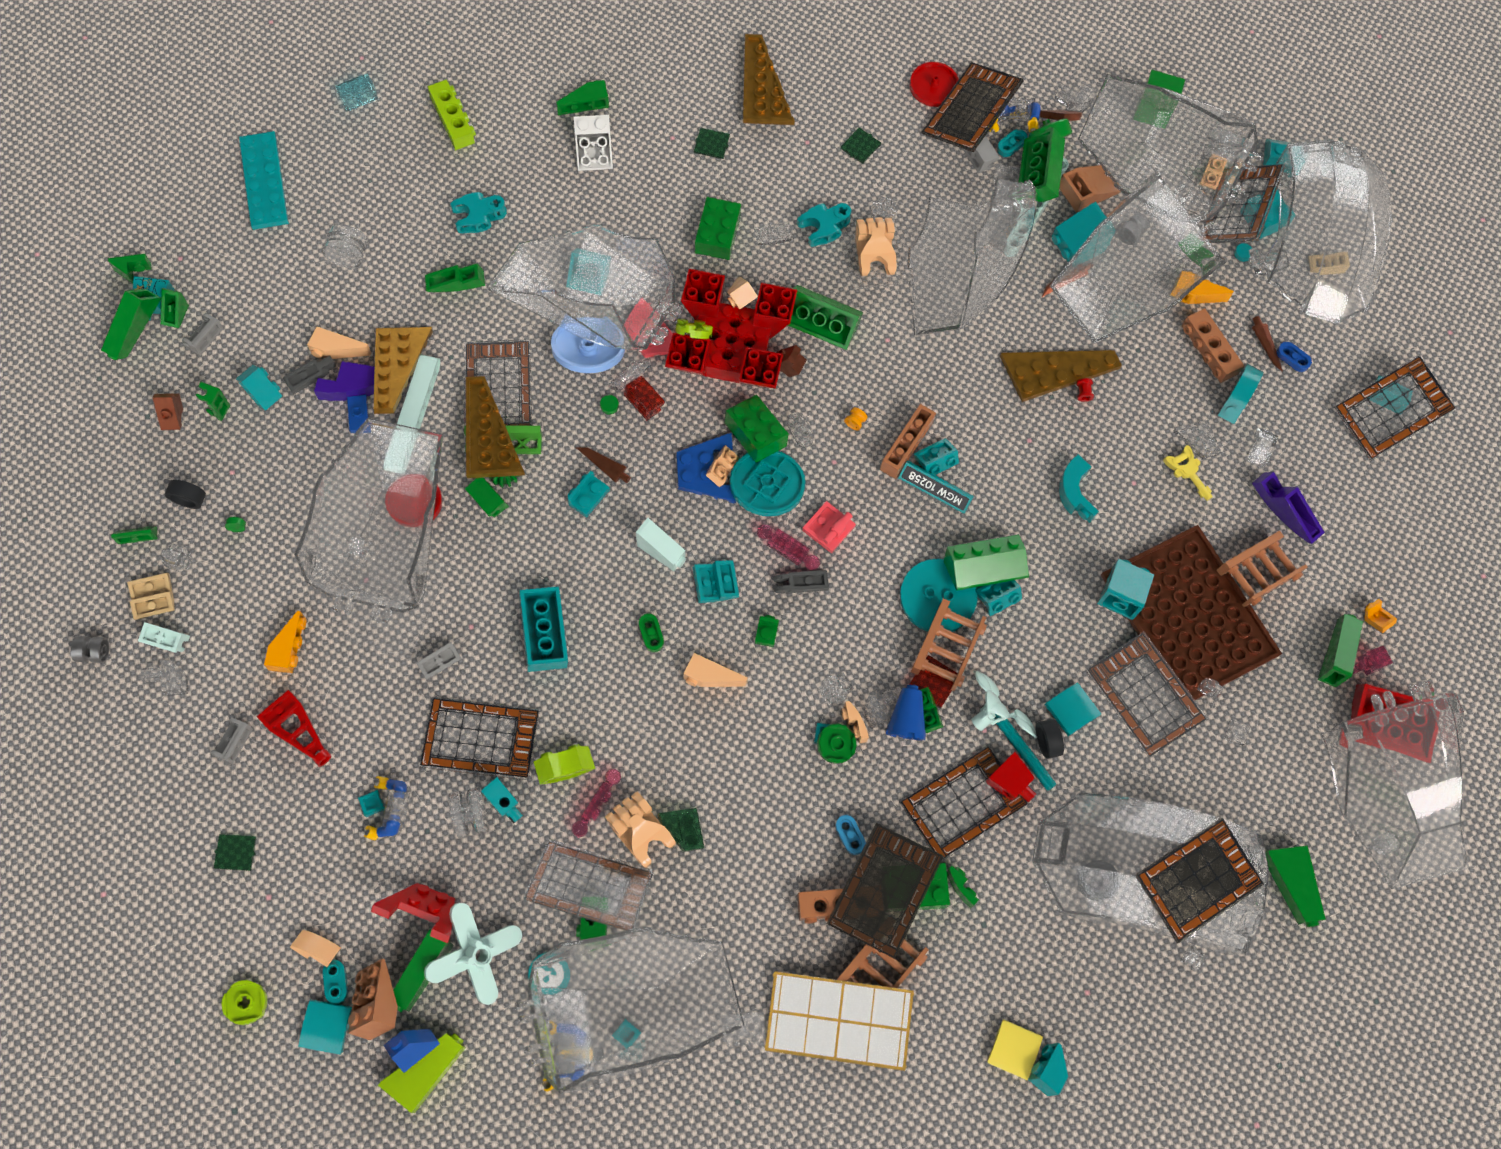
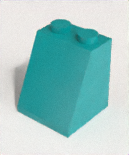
(1074, 231)
(1126, 589)

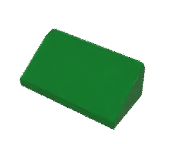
(135, 535)

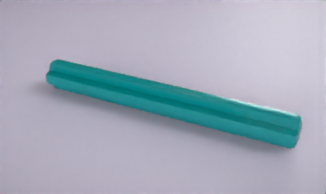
(1026, 753)

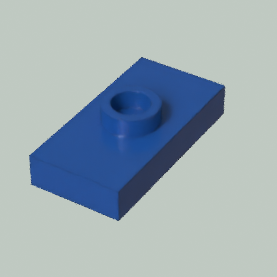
(357, 411)

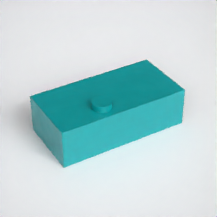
(543, 629)

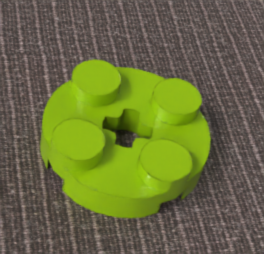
(695, 330)
(254, 1010)

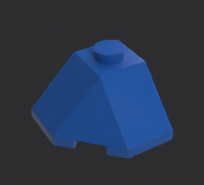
(410, 1047)

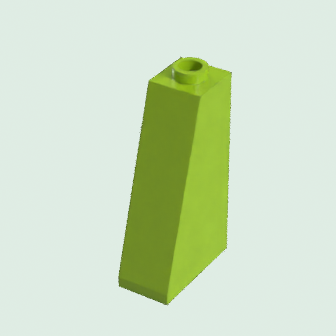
(418, 1082)

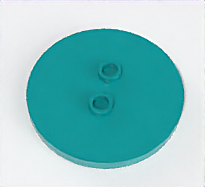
(769, 485)
(924, 591)

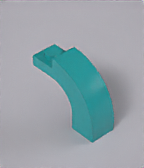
(1241, 393)
(1070, 490)

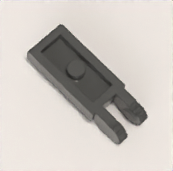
(802, 582)

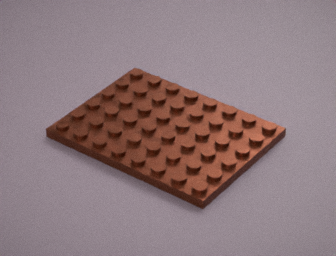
(1198, 614)

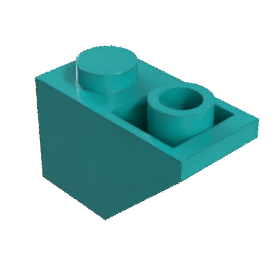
(1050, 1071)

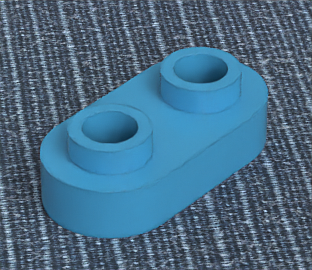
(851, 835)

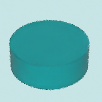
(1242, 252)

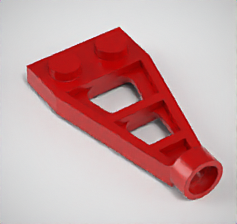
(279, 712)

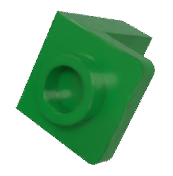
(767, 630)

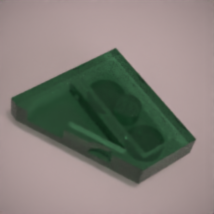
(684, 828)

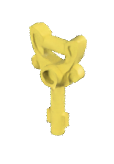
(1188, 470)

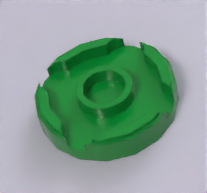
(836, 743)

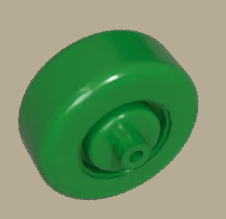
(1062, 126)

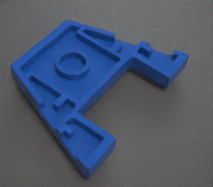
(693, 467)

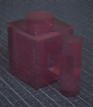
(1373, 661)

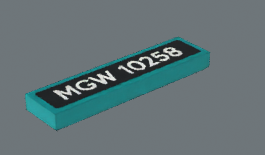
(935, 487)

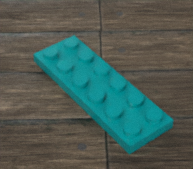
(263, 180)

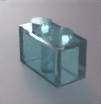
(356, 92)

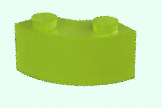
(564, 764)

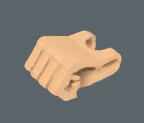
(875, 244)
(637, 827)

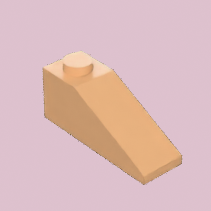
(741, 293)
(328, 343)
(710, 674)

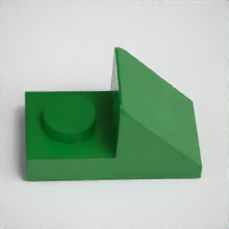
(128, 264)

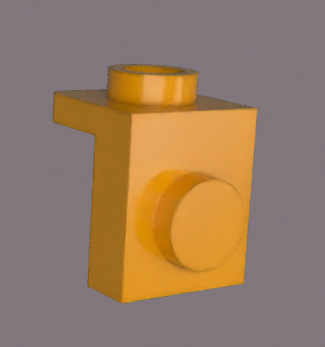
(1378, 617)

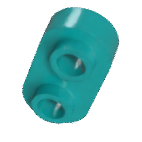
(1009, 142)
(338, 981)

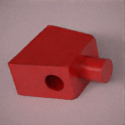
(1013, 779)

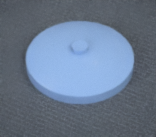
(583, 355)

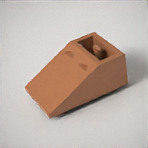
(1086, 186)
(373, 1002)

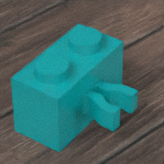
(259, 387)

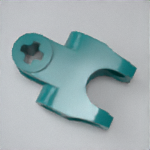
(480, 212)
(826, 221)

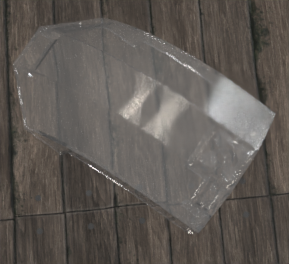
(1330, 229)
(1101, 841)

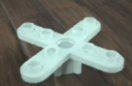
(464, 957)

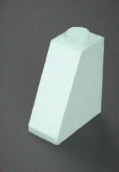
(660, 545)

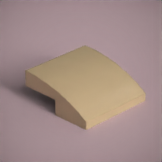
(151, 596)

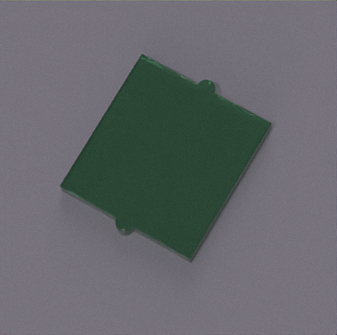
(712, 143)
(860, 145)
(235, 852)

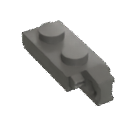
(308, 374)

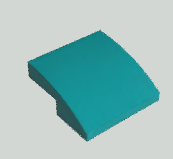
(715, 581)
(1072, 709)
(325, 1027)

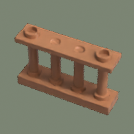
(1259, 551)
(936, 630)
(861, 962)

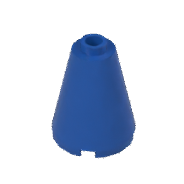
(908, 715)

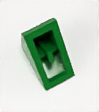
(172, 308)

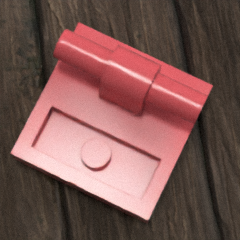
(829, 526)

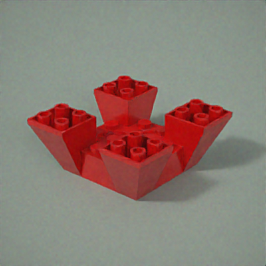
(753, 328)

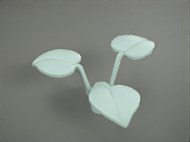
(994, 706)

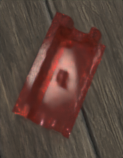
(644, 397)

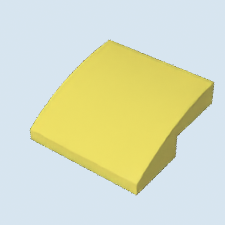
(1015, 1049)

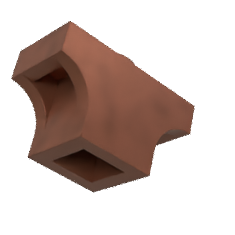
(792, 361)
(168, 410)

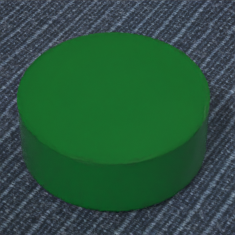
(609, 404)
(235, 524)

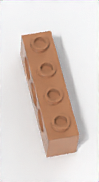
(1221, 348)
(908, 441)
(807, 900)

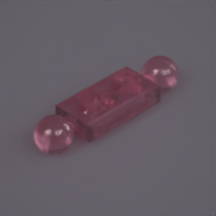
(788, 547)
(593, 810)

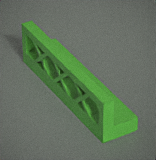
(524, 434)

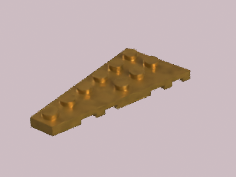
(763, 92)
(395, 361)
(1046, 372)
(487, 439)

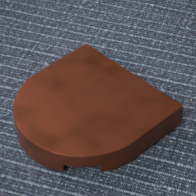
(1060, 114)

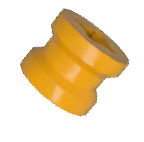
(855, 418)

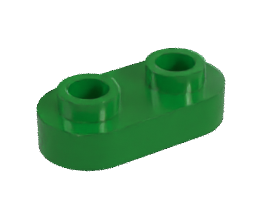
(652, 633)

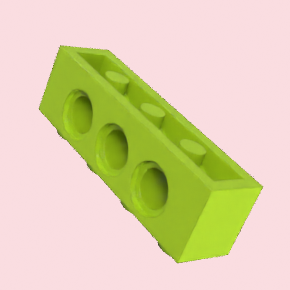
(451, 115)

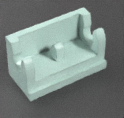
(162, 638)

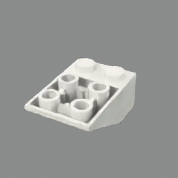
(593, 142)

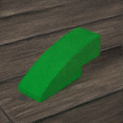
(455, 279)

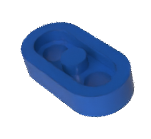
(1294, 356)

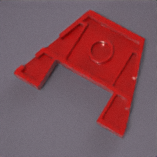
(423, 903)

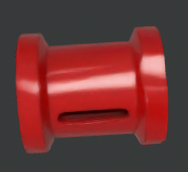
(1085, 389)

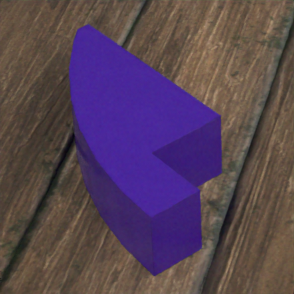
(351, 381)
(1289, 506)

